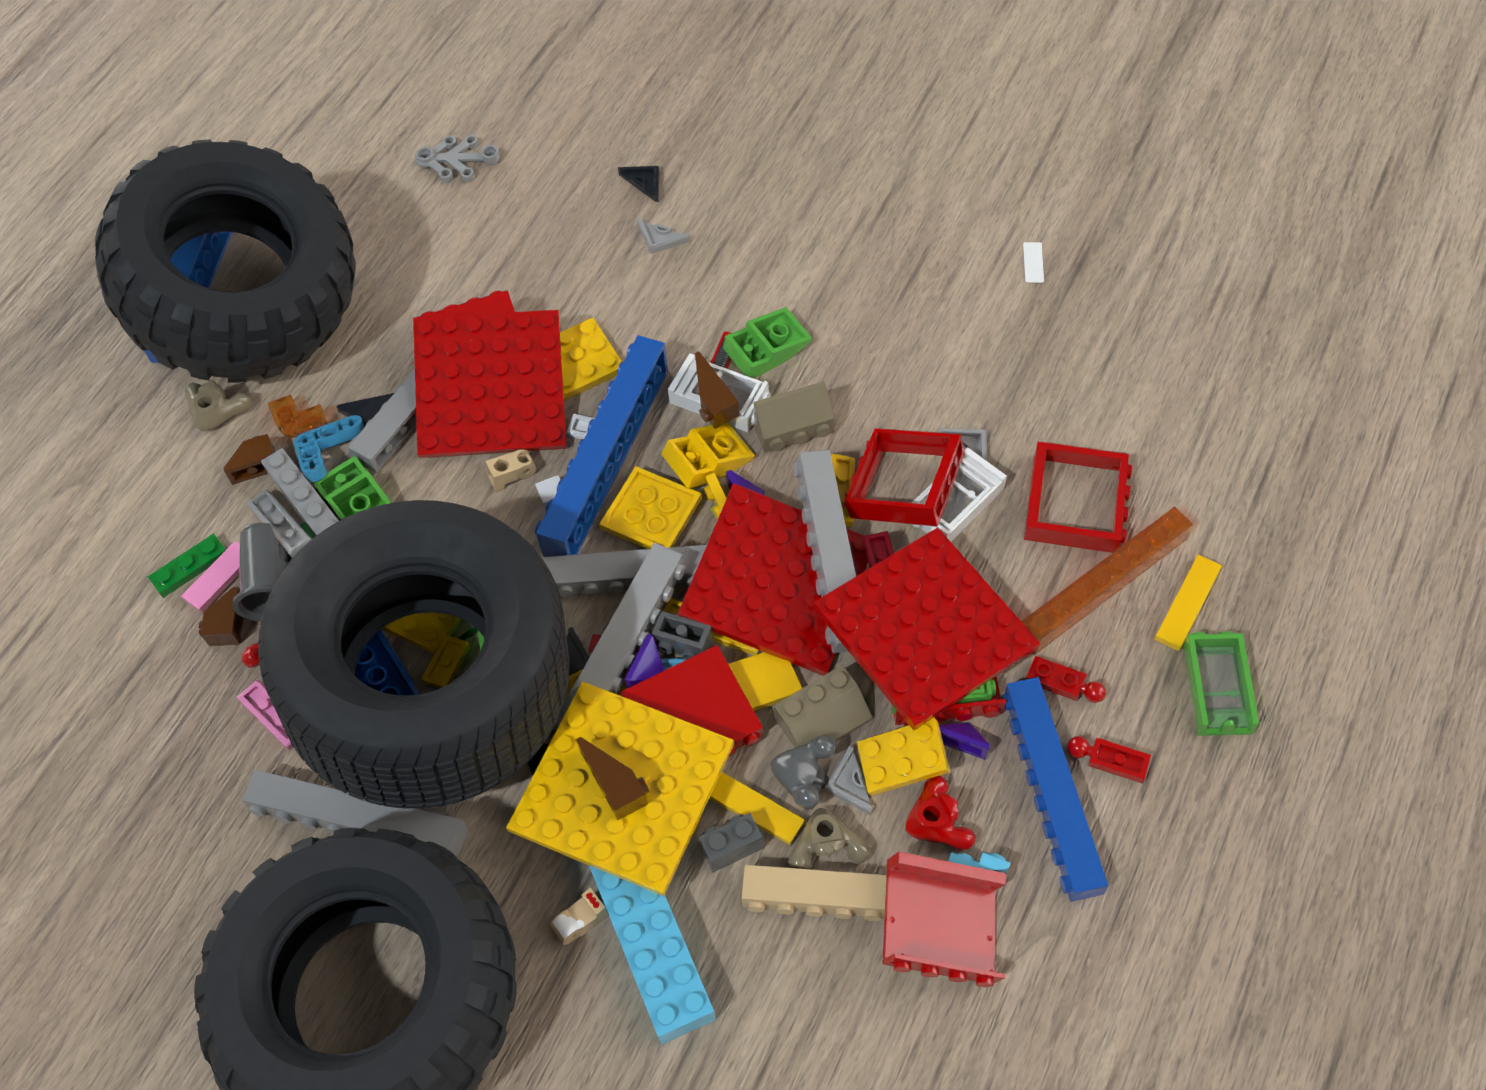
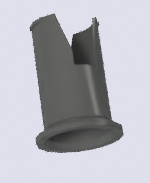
(259, 568)

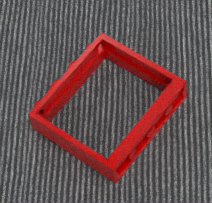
(911, 442)
(1075, 536)

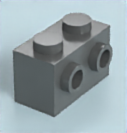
(681, 635)
(731, 841)

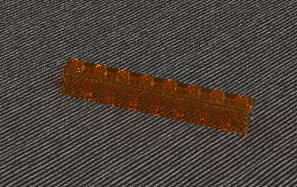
(1108, 577)

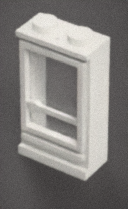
(685, 391)
(972, 491)

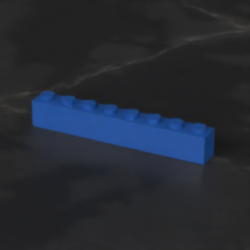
(1054, 790)

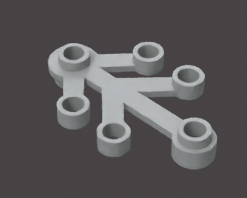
(430, 157)

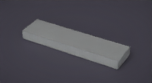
(284, 527)

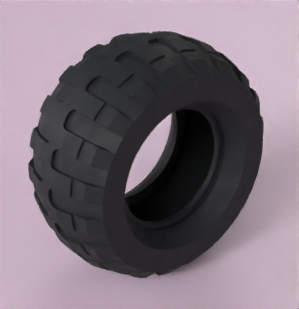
(235, 191)
(305, 901)

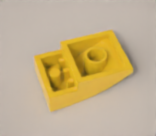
(705, 453)

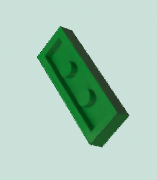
(187, 565)

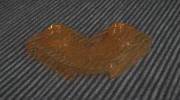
(292, 422)

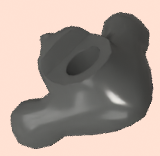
(800, 770)

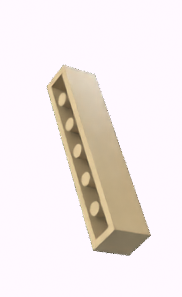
(814, 892)

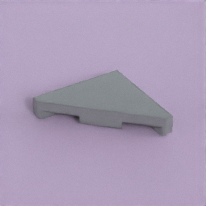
(660, 237)
(972, 438)
(848, 783)

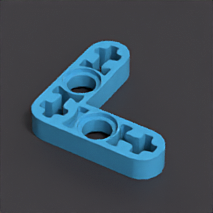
(315, 440)

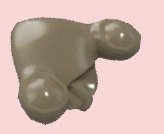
(211, 407)
(824, 836)

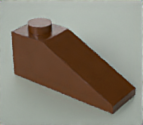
(716, 400)
(615, 780)

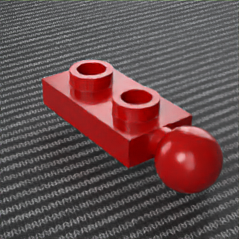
(1065, 681)
(1111, 757)

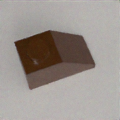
(246, 460)
(221, 623)

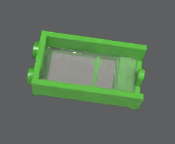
(1220, 684)

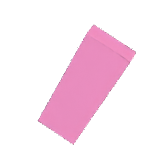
(214, 579)
(259, 704)

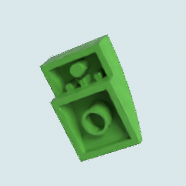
(766, 342)
(350, 489)

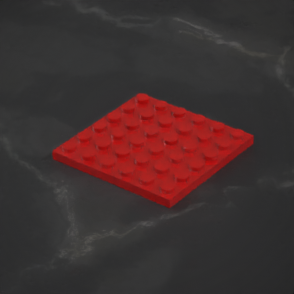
(488, 383)
(761, 581)
(925, 627)

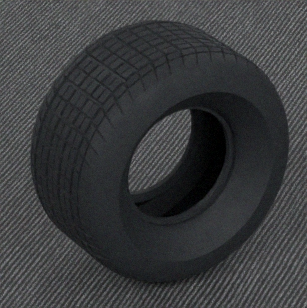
(397, 565)

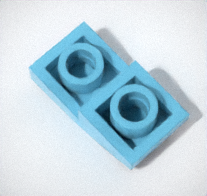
(988, 861)

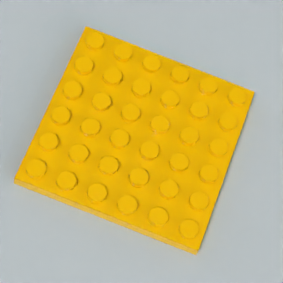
(570, 813)

